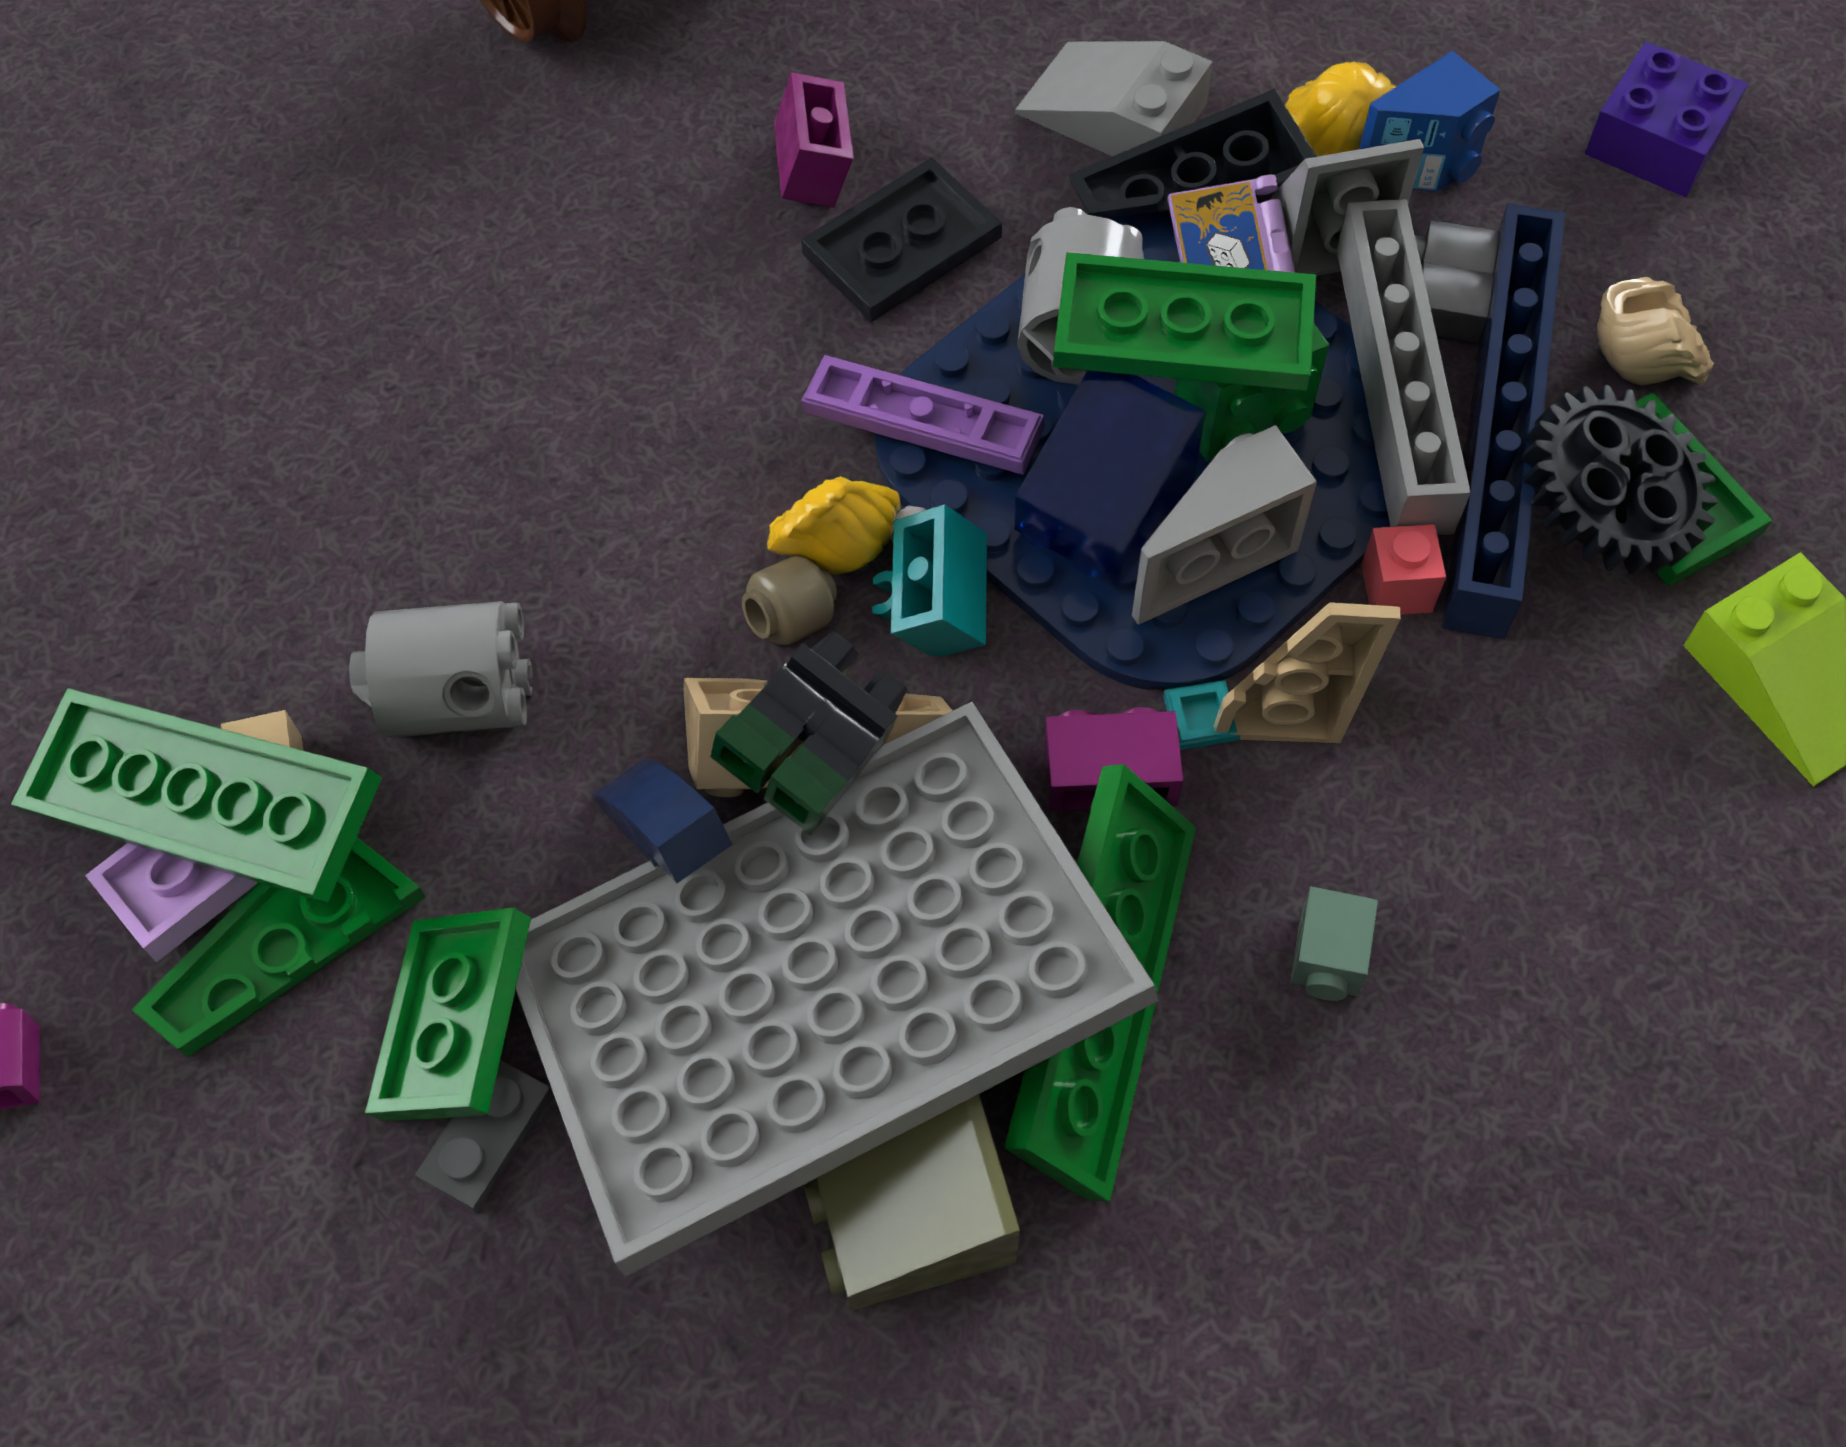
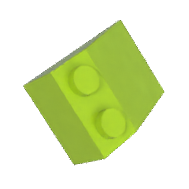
(1784, 662)

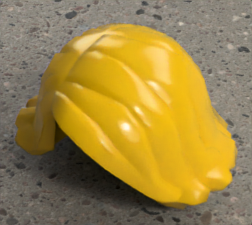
(1336, 106)
(837, 525)

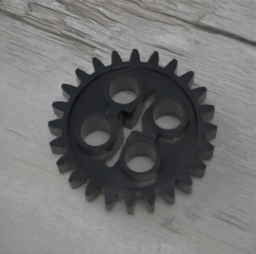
(1619, 480)

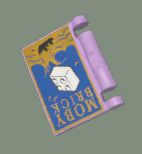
(1229, 228)

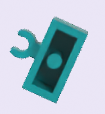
(936, 582)

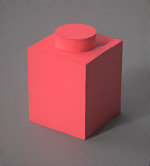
(1404, 568)

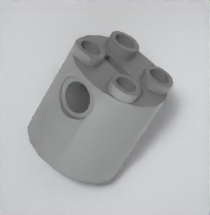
(1073, 233)
(443, 669)

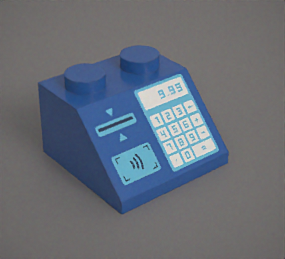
(1444, 107)

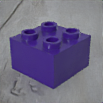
(1665, 118)

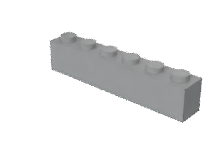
(1401, 367)

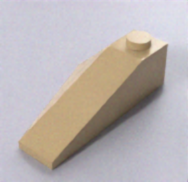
(1313, 679)
(714, 701)

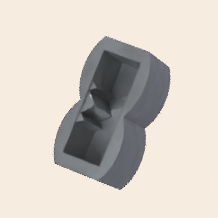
(1458, 277)

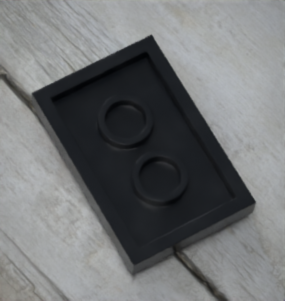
(901, 239)

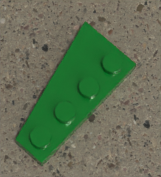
(269, 947)

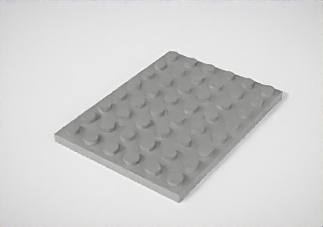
(816, 987)

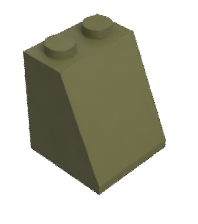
(917, 1210)

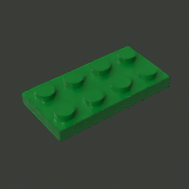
(1186, 321)

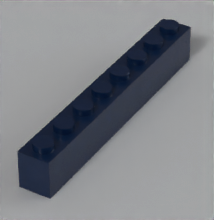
(1506, 402)

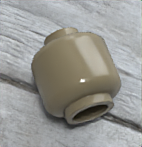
(789, 600)

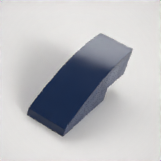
(664, 818)

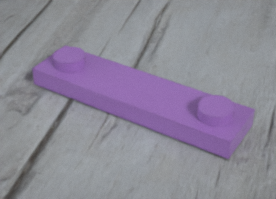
(924, 414)

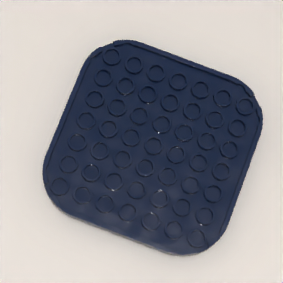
(1090, 615)

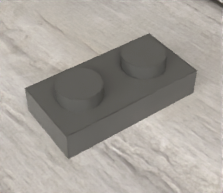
(479, 1148)

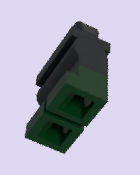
(825, 710)

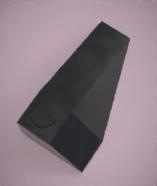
(1217, 150)

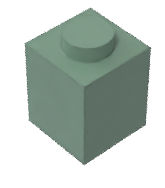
(1333, 943)

